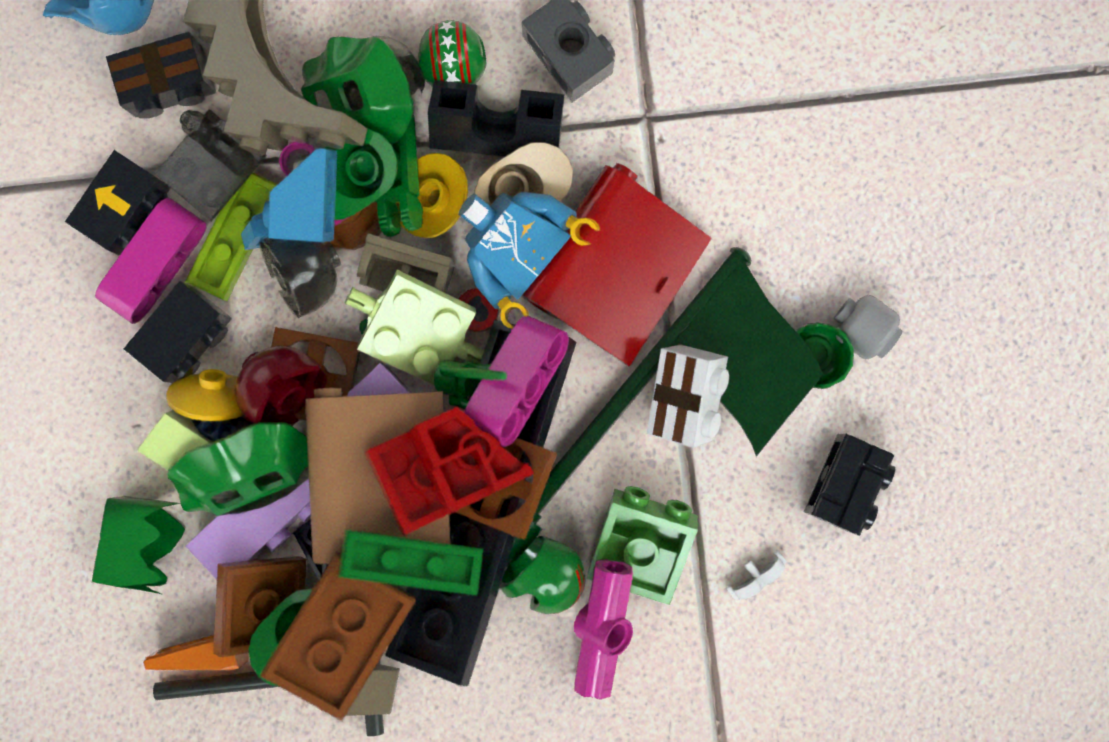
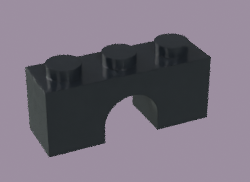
(465, 125)

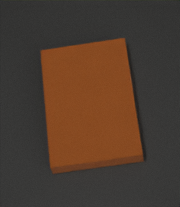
(337, 639)

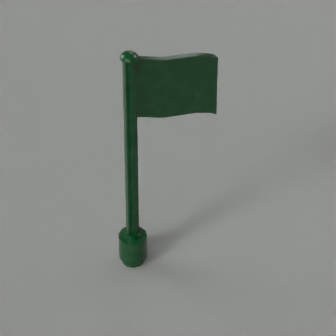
(766, 367)

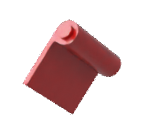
(629, 271)

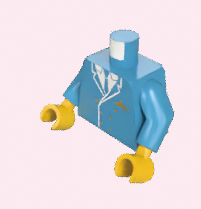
(515, 243)

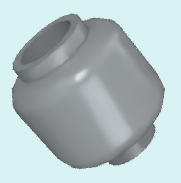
(869, 326)

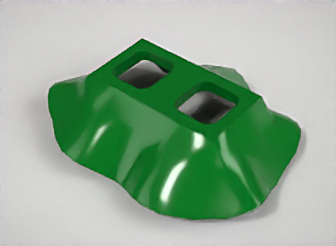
(377, 75)
(240, 465)

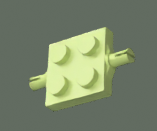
(415, 326)

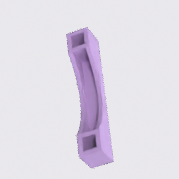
(249, 533)

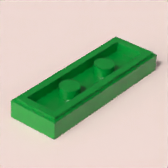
(410, 562)

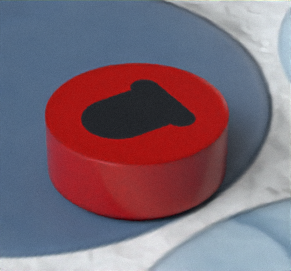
(485, 311)

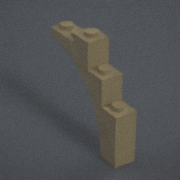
(264, 103)

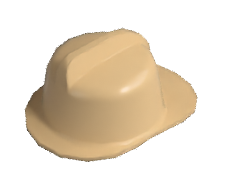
(528, 169)

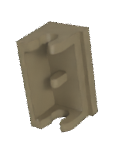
(383, 257)

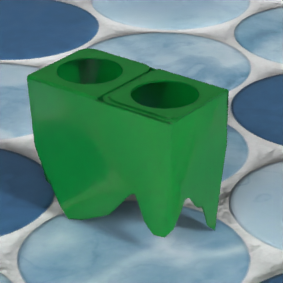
(132, 539)

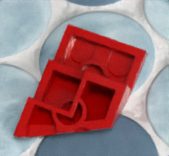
(441, 469)

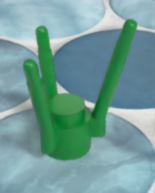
(462, 379)

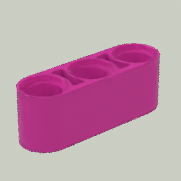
(150, 260)
(530, 361)

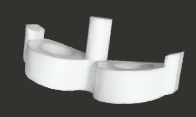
(760, 579)

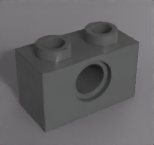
(573, 71)

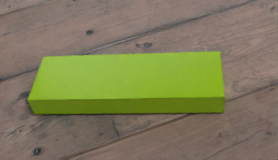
(223, 251)

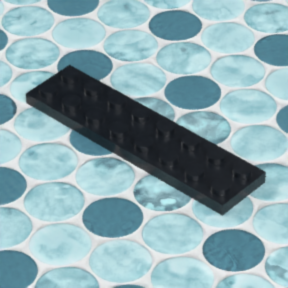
(448, 628)

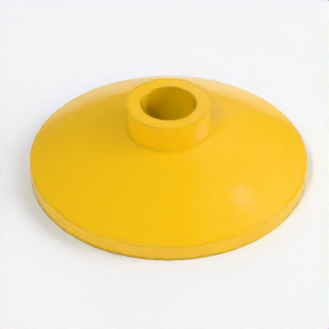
(442, 179)
(205, 396)

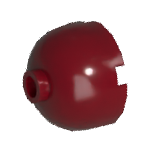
(276, 384)

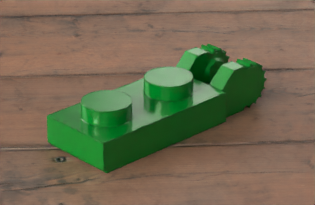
(404, 190)

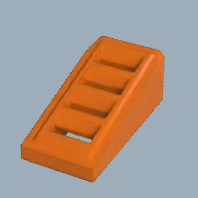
(193, 656)

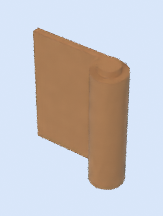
(340, 476)

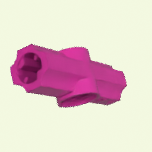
(603, 629)

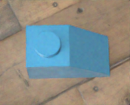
(305, 201)

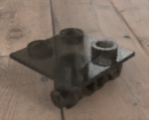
(207, 163)

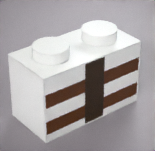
(688, 395)

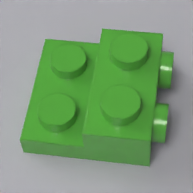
(649, 539)

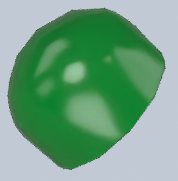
(833, 357)

